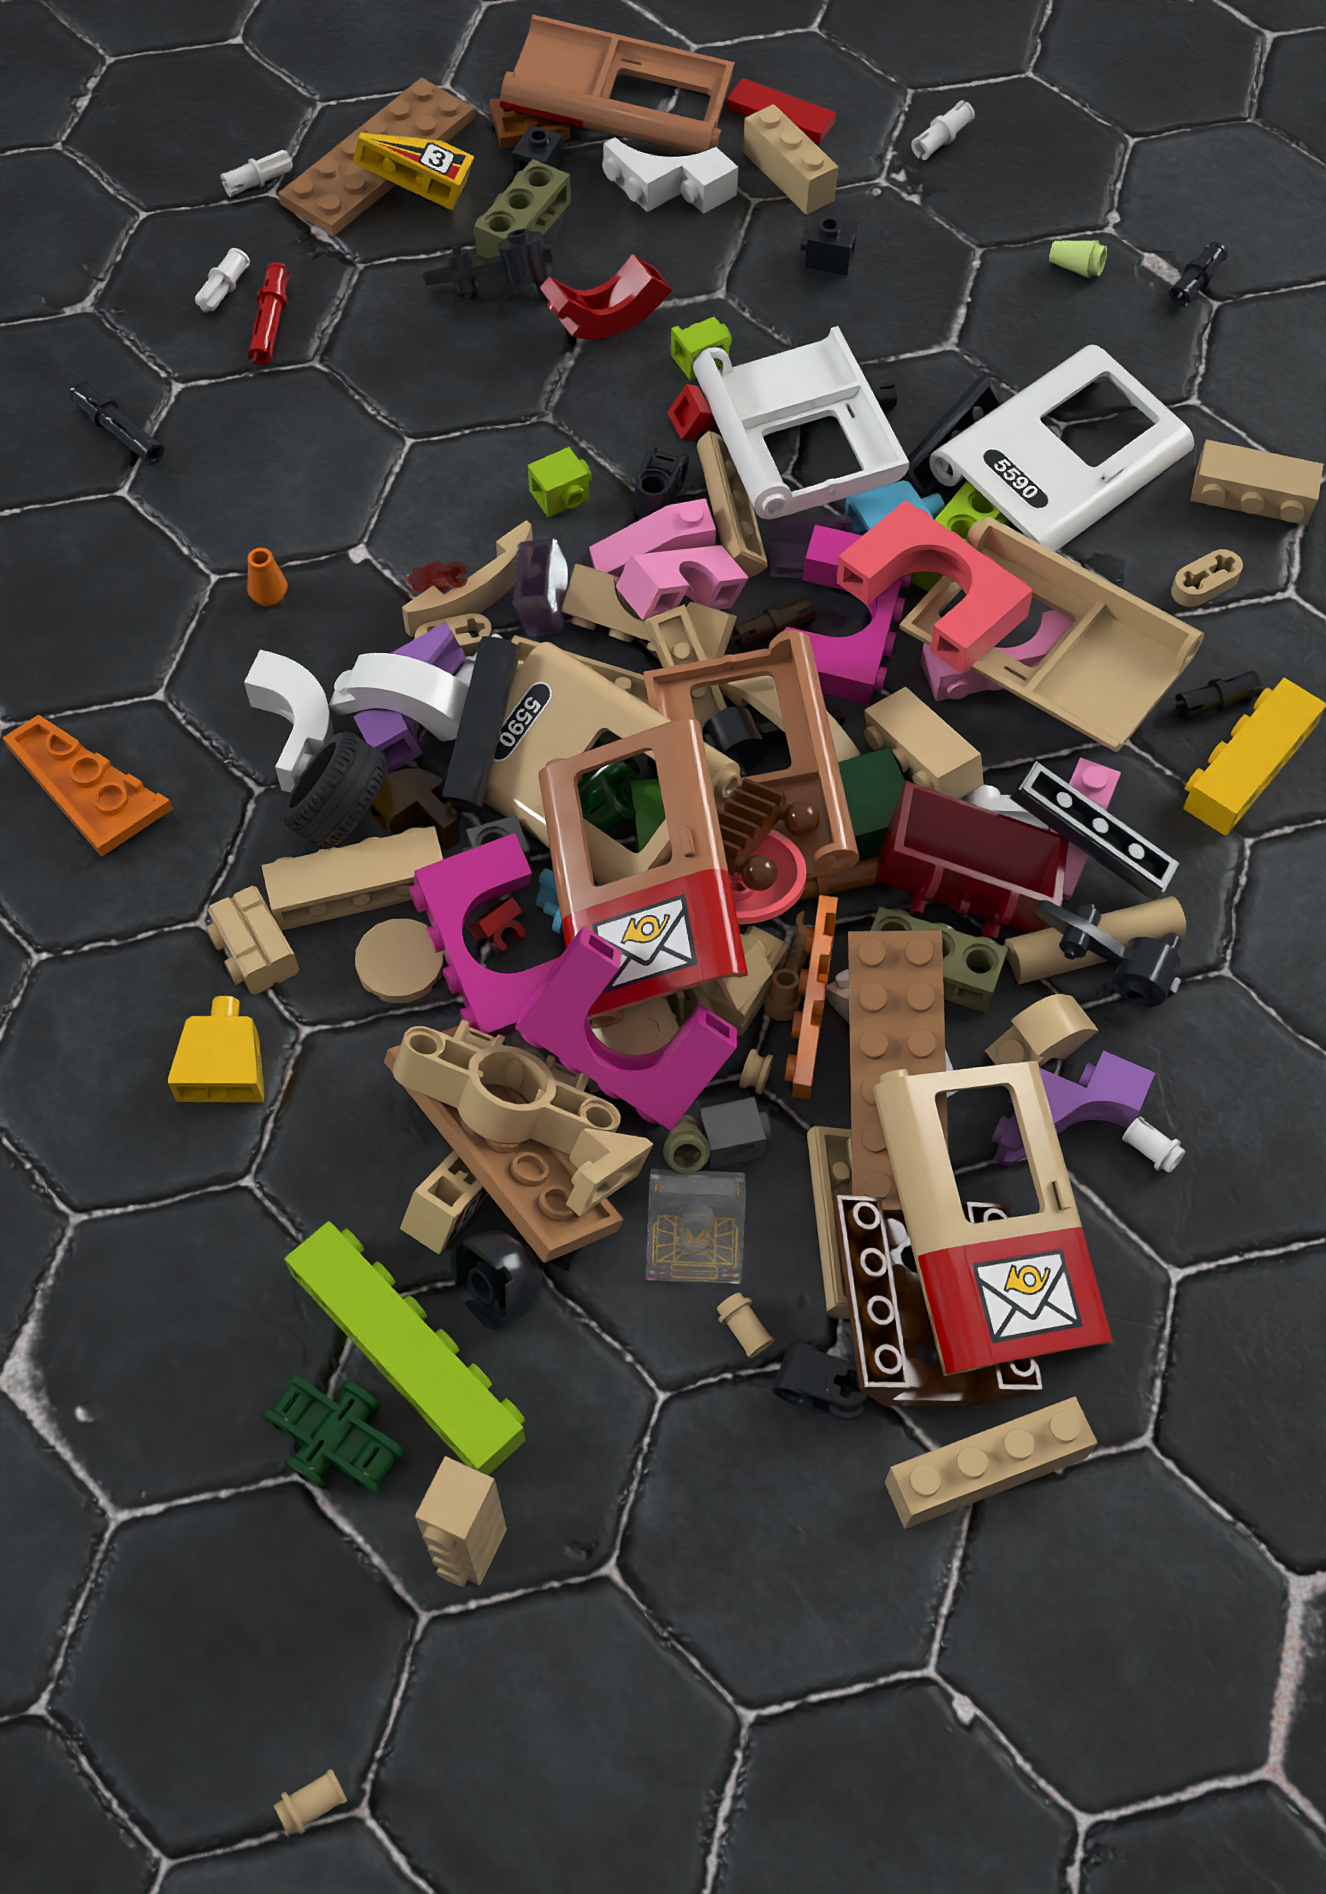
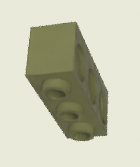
(530, 202)
(959, 953)

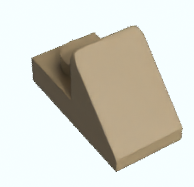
(604, 1165)

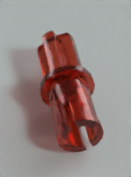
(438, 574)

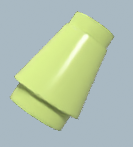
(1081, 257)

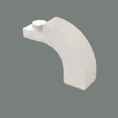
(404, 687)
(293, 692)

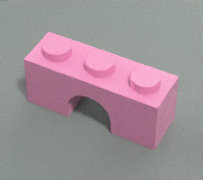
(661, 579)

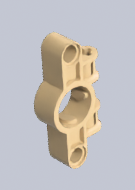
(460, 1066)

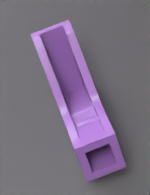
(397, 733)
(1105, 1092)

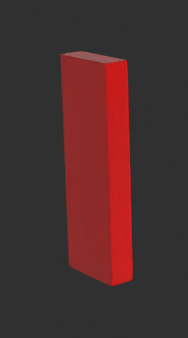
(811, 119)

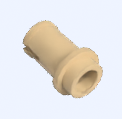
(744, 1324)
(309, 1802)

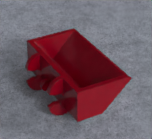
(971, 860)

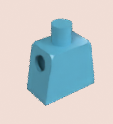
(873, 505)

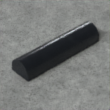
(971, 407)
(481, 724)
(1094, 831)

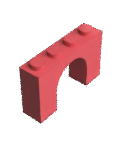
(915, 542)

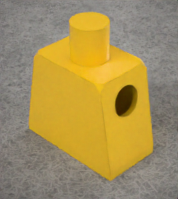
(218, 1057)

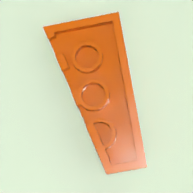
(85, 785)
(813, 986)

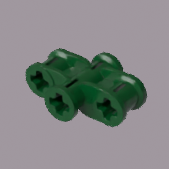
(603, 796)
(333, 1434)

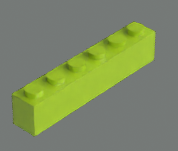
(406, 1349)

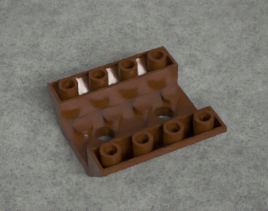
(892, 1315)

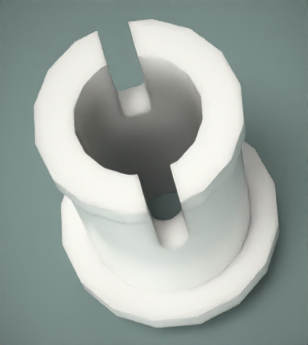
(1154, 1145)

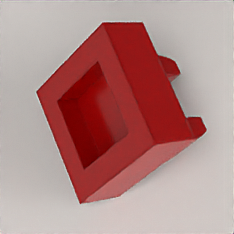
(691, 413)
(495, 920)

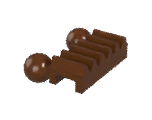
(749, 820)

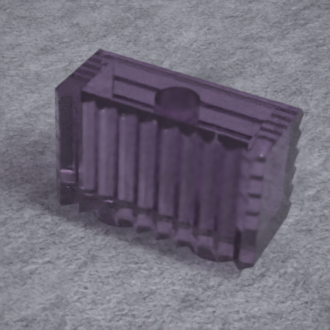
(540, 586)

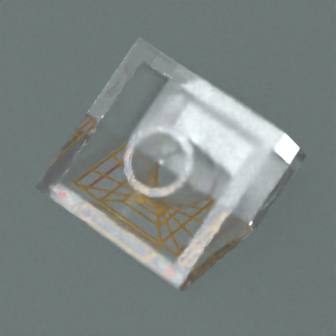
(696, 1226)

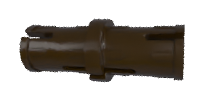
(773, 622)

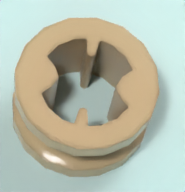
(756, 1071)

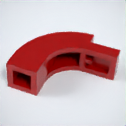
(612, 306)

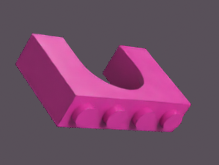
(851, 664)
(449, 895)
(655, 1083)

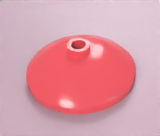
(783, 894)

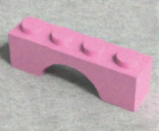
(949, 683)

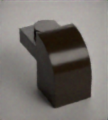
(412, 799)

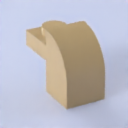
(1044, 1031)

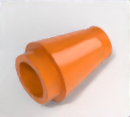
(265, 580)

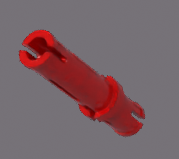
(271, 302)

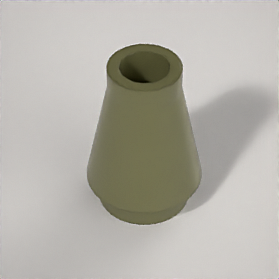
(686, 1146)

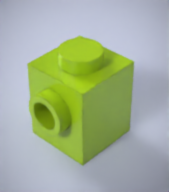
(559, 481)

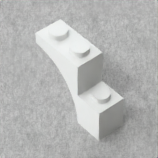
(652, 180)

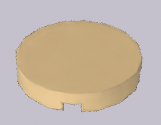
(398, 961)

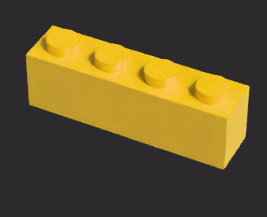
(1253, 756)

